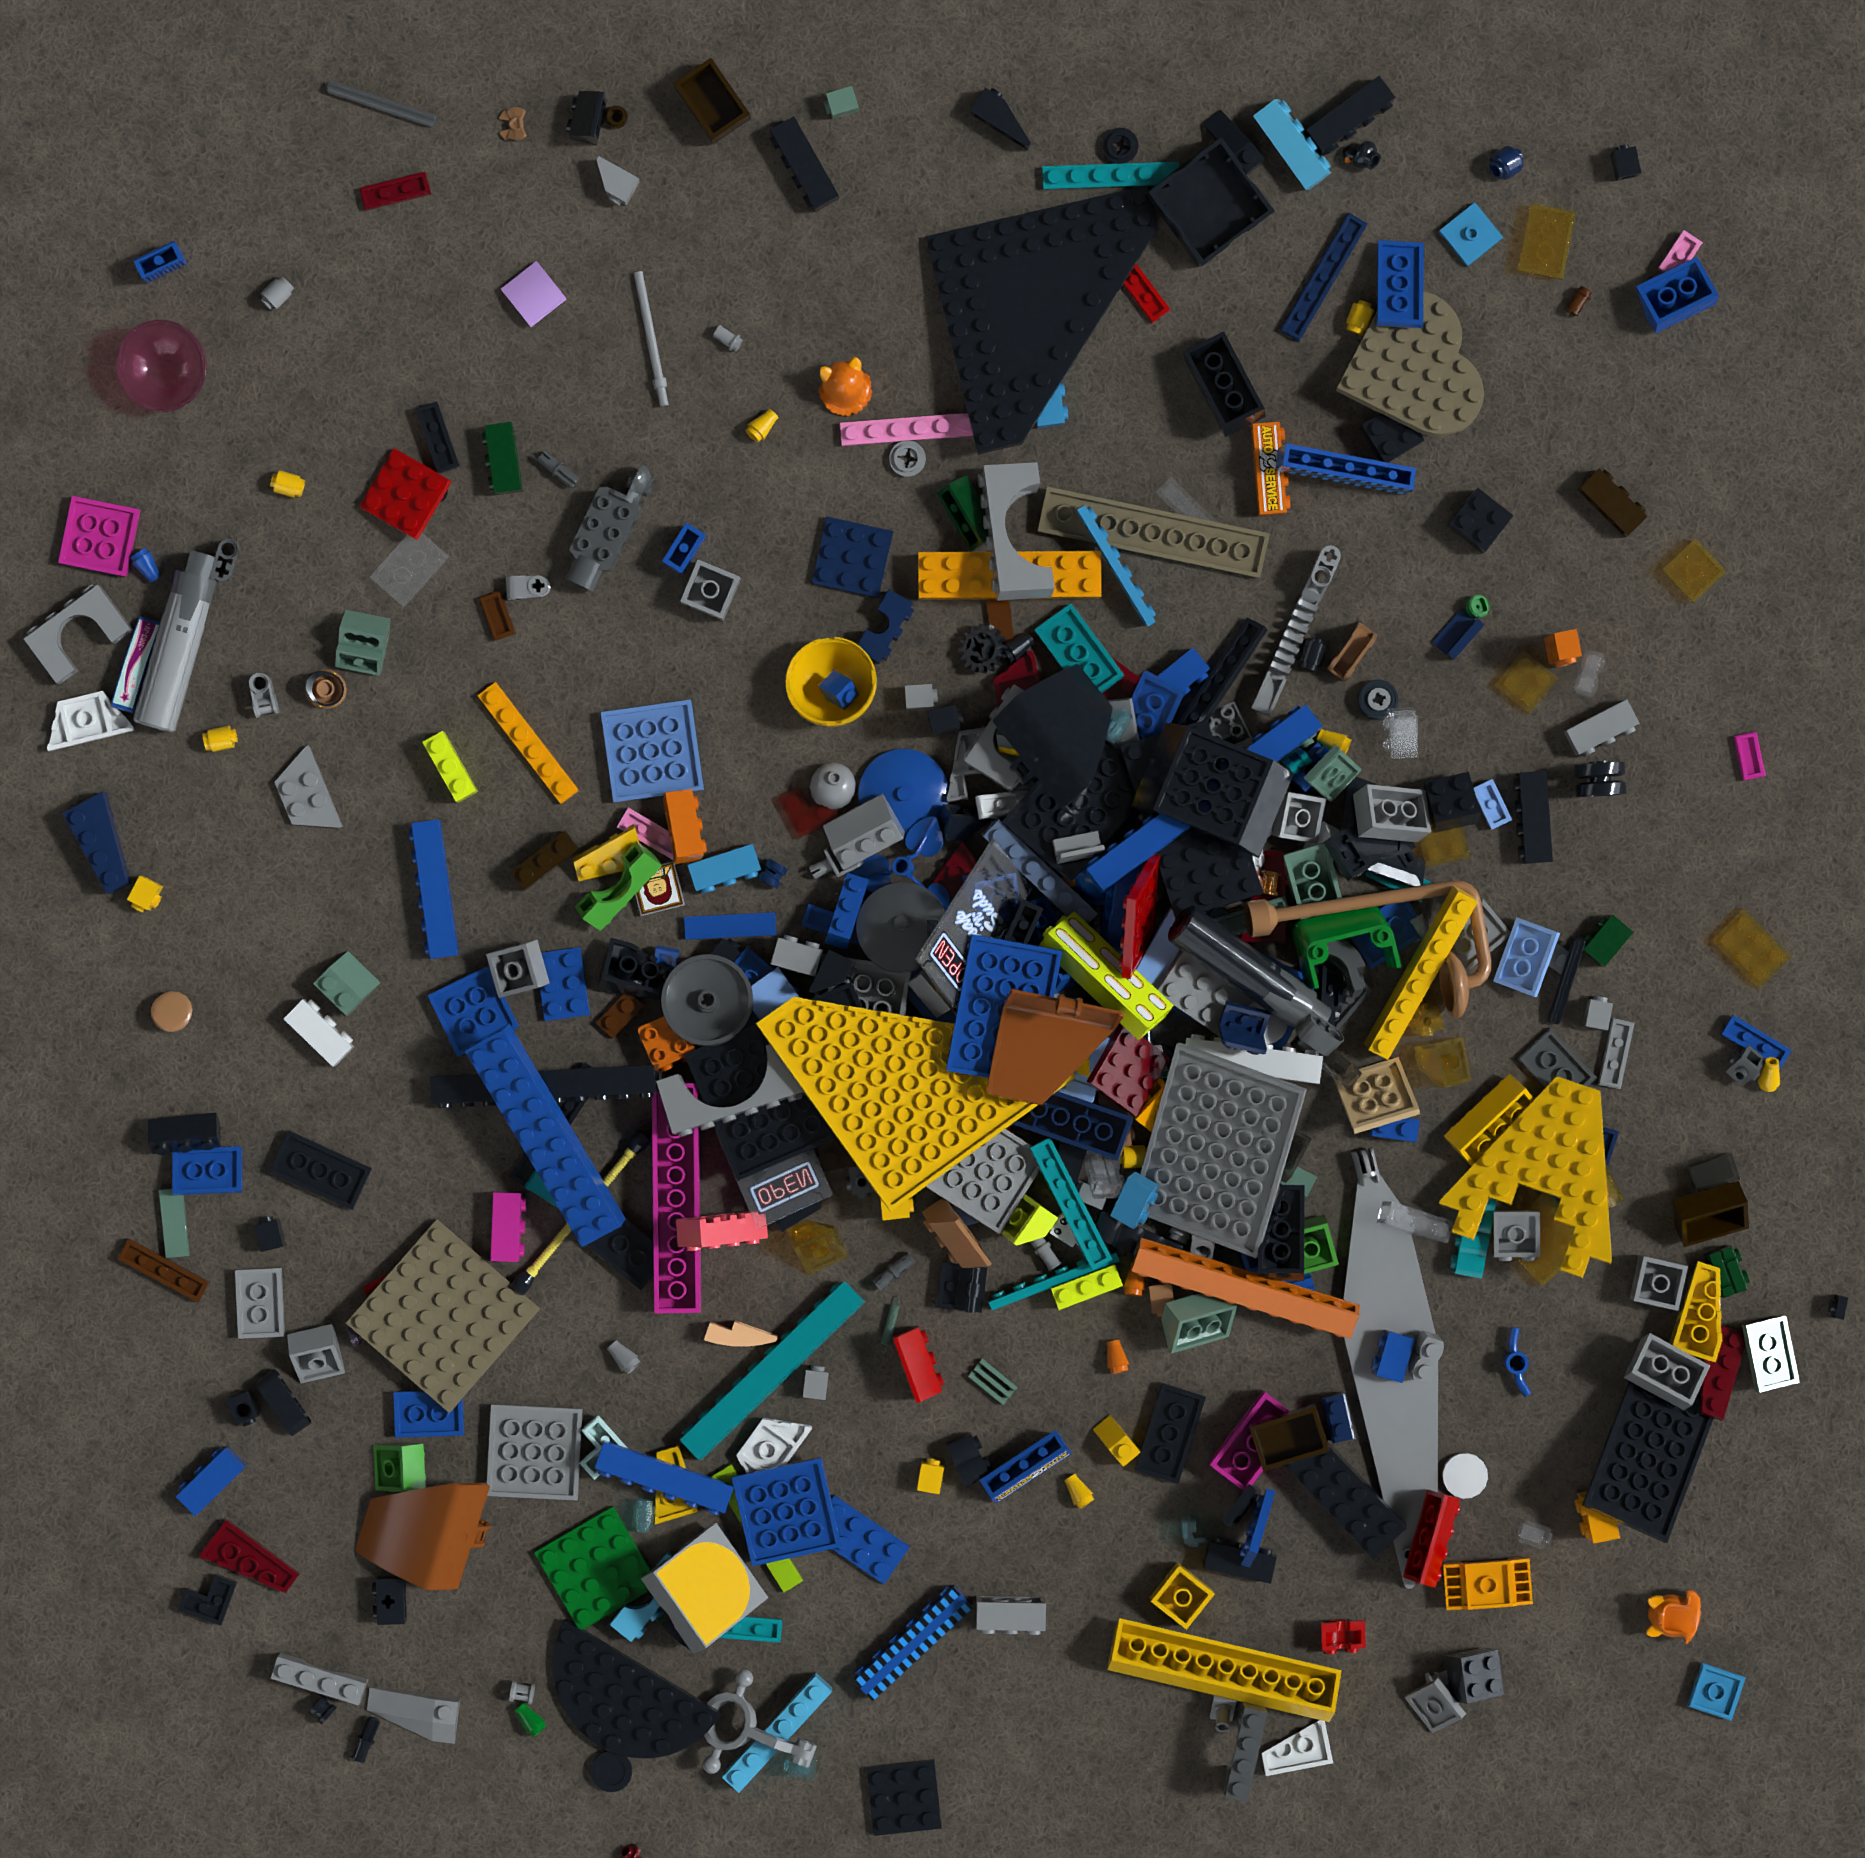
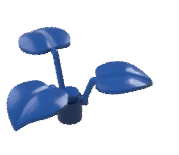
(923, 838)

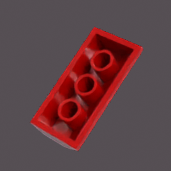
(1431, 1538)

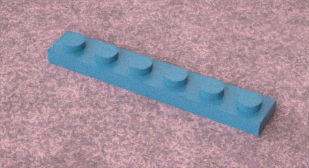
(1121, 572)

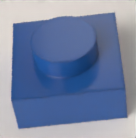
(667, 956)

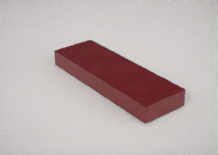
(395, 191)

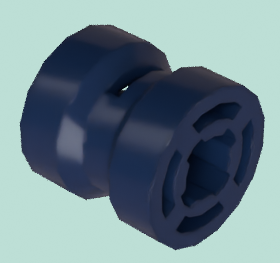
(770, 878)

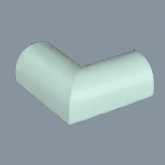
(597, 1432)

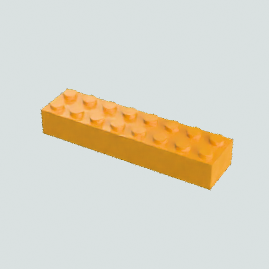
(969, 578)

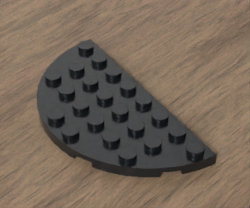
(623, 1701)

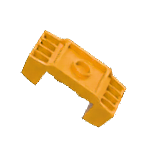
(1487, 1584)

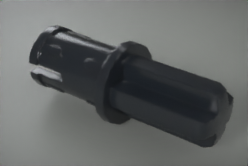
(365, 1740)

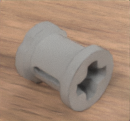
(522, 1692)

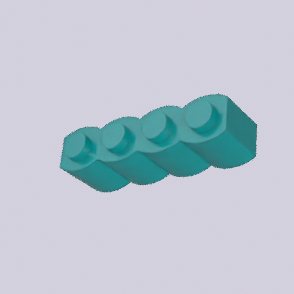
(1472, 1253)

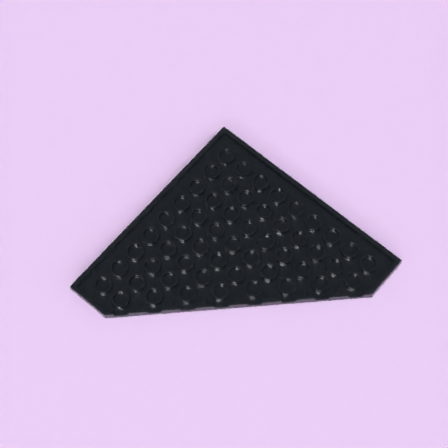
(1028, 298)

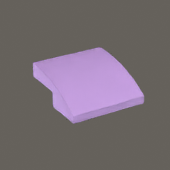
(533, 294)

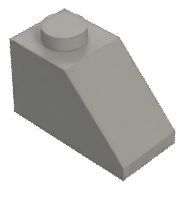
(617, 182)

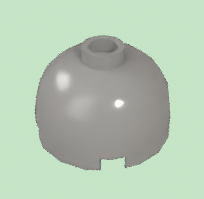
(832, 785)

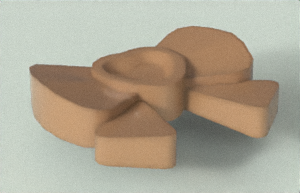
(515, 116)

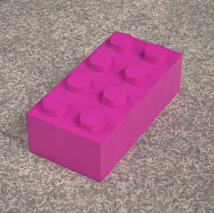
(1237, 1454)

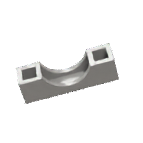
(322, 1681)

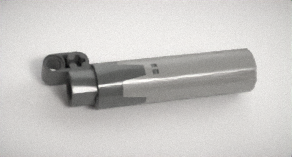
(180, 638)

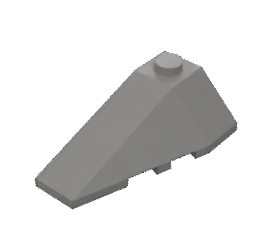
(424, 1714)

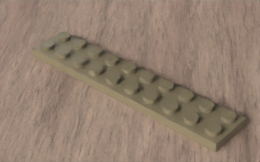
(1157, 532)

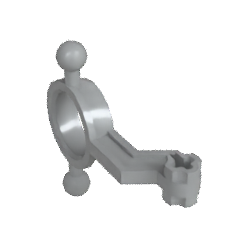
(801, 1751)

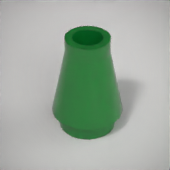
(530, 1720)

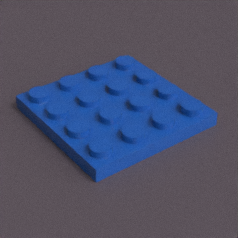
(786, 1511)

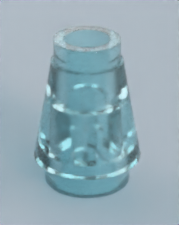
(1118, 725)

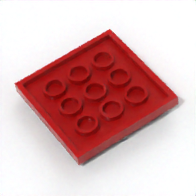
(1139, 917)

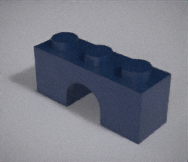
(896, 610)

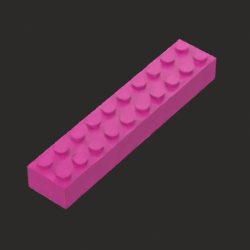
(674, 1197)

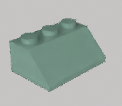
(1196, 1321)

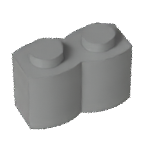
(1423, 1362)

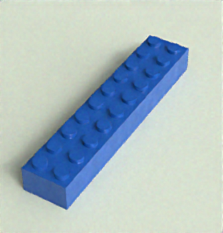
(545, 1135)

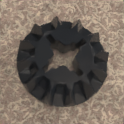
(1130, 141)

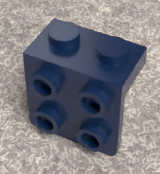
(1243, 1027)

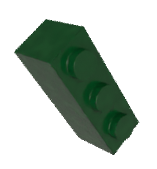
(502, 458)
(965, 511)

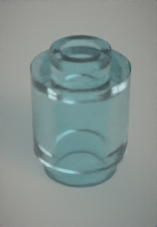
(643, 1515)

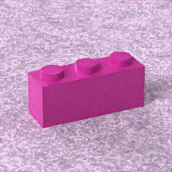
(507, 1226)

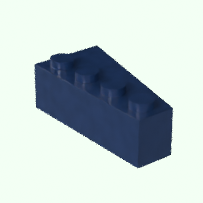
(98, 837)

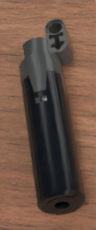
(1255, 977)

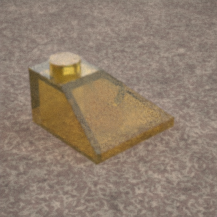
(1444, 1062)
(816, 1245)

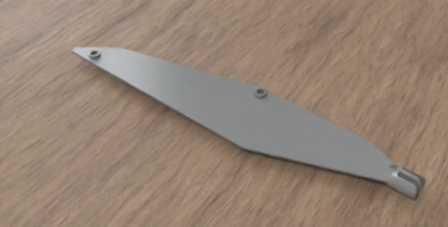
(1392, 1297)

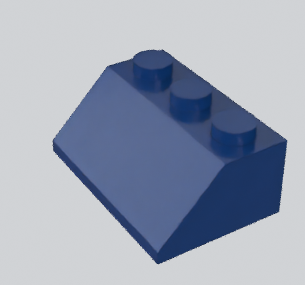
(1676, 295)

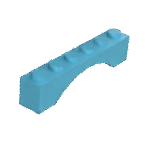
(783, 1726)

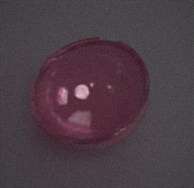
(161, 365)

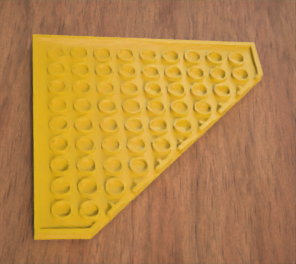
(888, 1091)

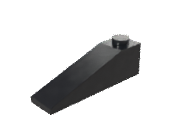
(632, 971)
(1283, 1244)

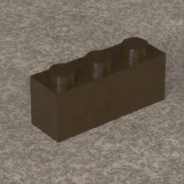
(1613, 502)
(545, 860)

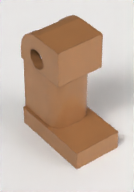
(1350, 655)

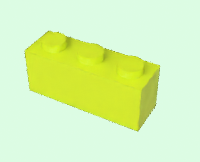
(450, 766)
(1086, 1286)

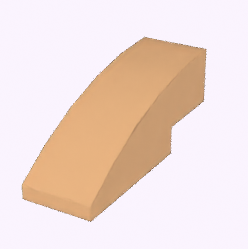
(739, 1335)

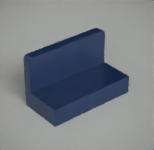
(1457, 634)

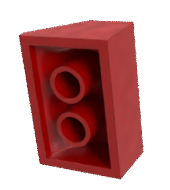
(918, 1363)

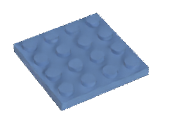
(652, 750)

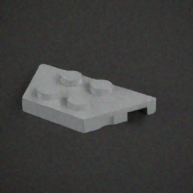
(306, 793)

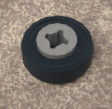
(1374, 705)

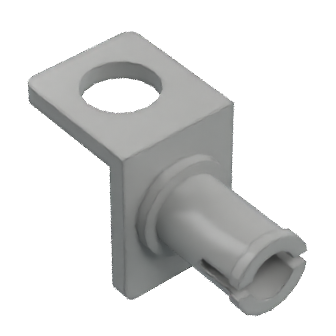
(831, 863)
(1222, 1711)

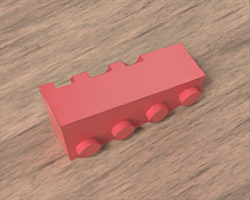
(717, 1230)

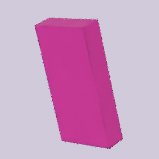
(1749, 756)

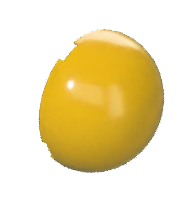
(814, 664)

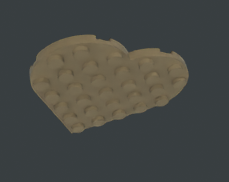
(1417, 373)

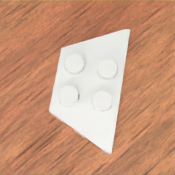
(86, 720)
(772, 1444)

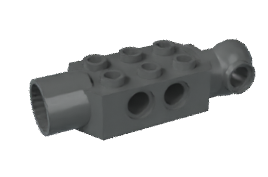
(607, 529)

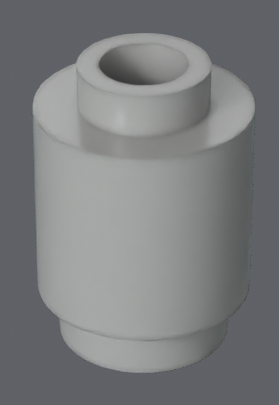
(276, 293)

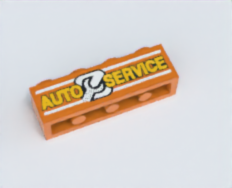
(1268, 482)

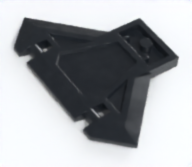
(1374, 855)

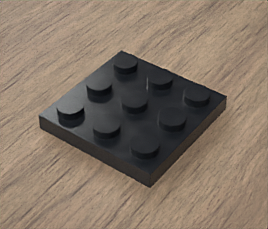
(904, 1797)

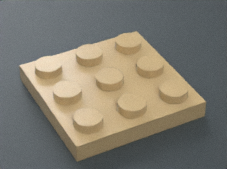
(1378, 1096)

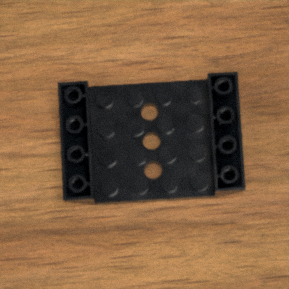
(1240, 808)

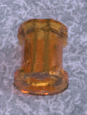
(1270, 882)

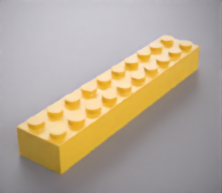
(1224, 1670)

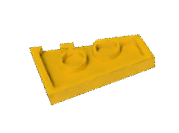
(605, 858)
(666, 1508)

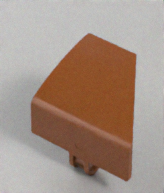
(1044, 1043)
(425, 1533)

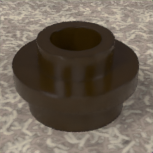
(616, 110)

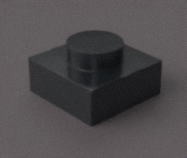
(1838, 1306)

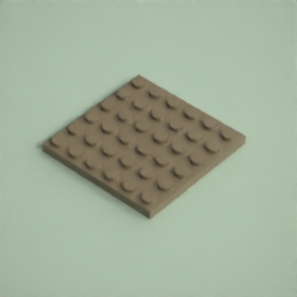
(442, 1316)

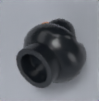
(1364, 156)

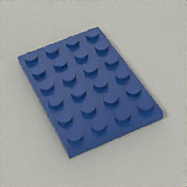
(989, 974)

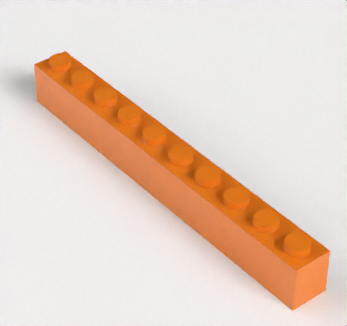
(1245, 1288)

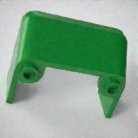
(1315, 932)

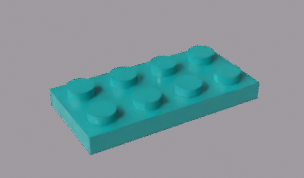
(1074, 643)

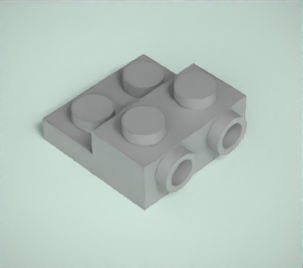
(1517, 1234)

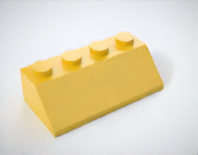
(1489, 1119)

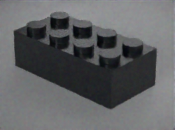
(1224, 384)

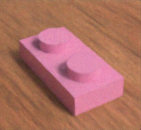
(1681, 251)

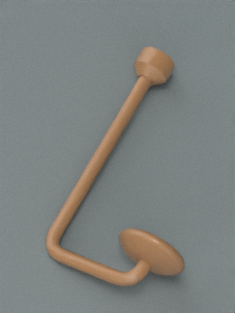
(1454, 982)

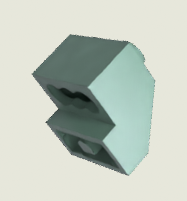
(362, 642)

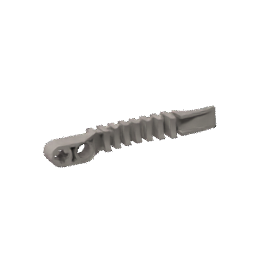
(1296, 629)

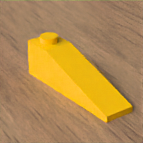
(1699, 1319)

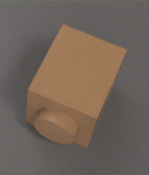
(1159, 1295)

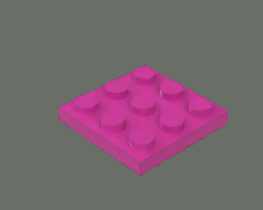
(99, 536)

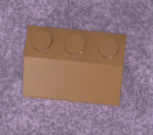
(954, 1235)

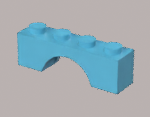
(632, 1619)

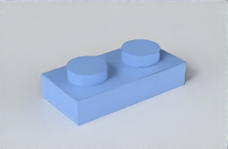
(1492, 804)

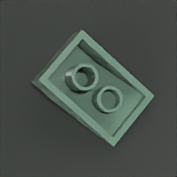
(1311, 875)

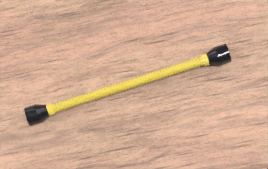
(524, 1280)

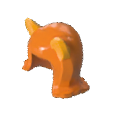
(845, 387)
(1674, 1615)

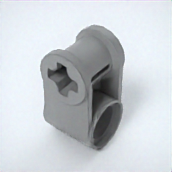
(523, 587)
(263, 696)

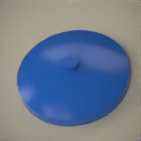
(910, 784)

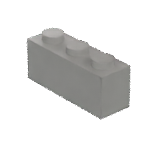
(1602, 728)

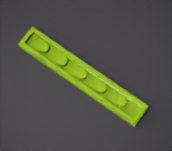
(782, 1570)

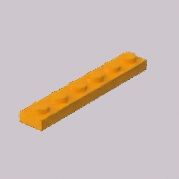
(528, 743)

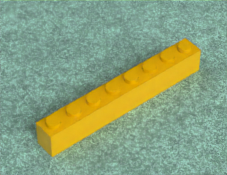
(1420, 972)

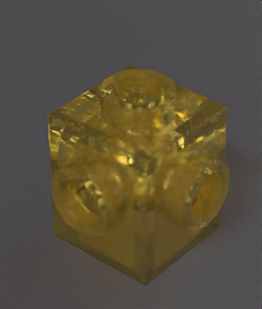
(1432, 1022)

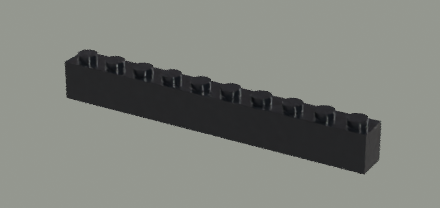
(561, 1083)

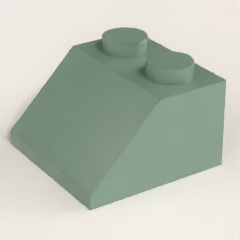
(347, 983)

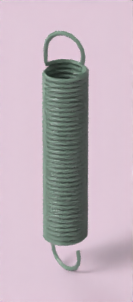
(890, 1324)

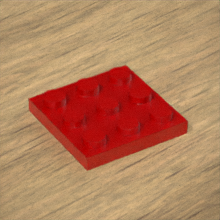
(405, 494)

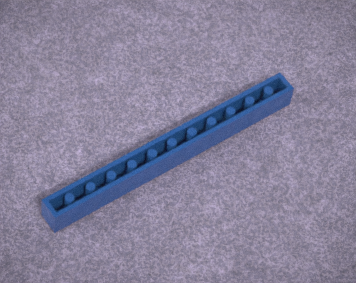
(1162, 830)

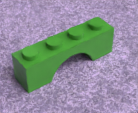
(601, 906)

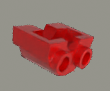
(1342, 1635)

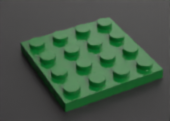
(595, 1568)

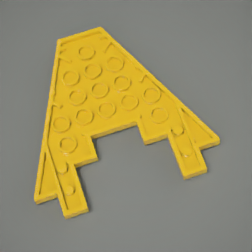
(1556, 1151)

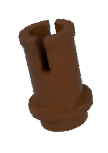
(1579, 300)

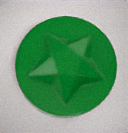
(1477, 606)

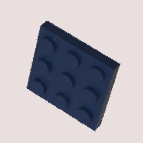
(852, 557)

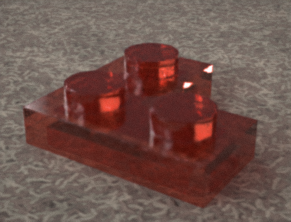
(805, 819)

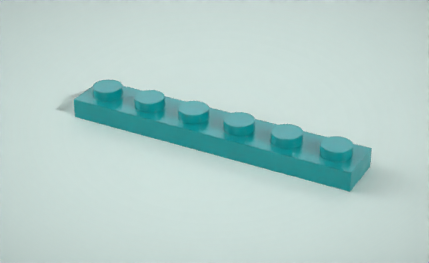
(1106, 175)
(1070, 1203)
(1043, 1282)

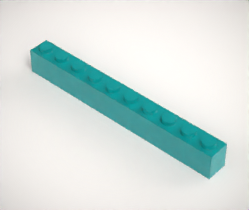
(772, 1370)

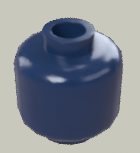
(1506, 162)

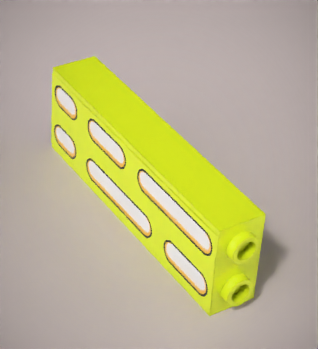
(1096, 968)

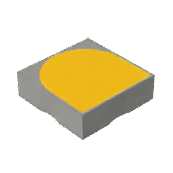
(704, 1588)

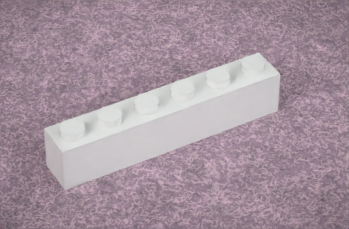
(1276, 1063)

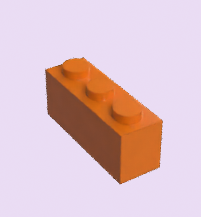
(1563, 648)
(684, 826)

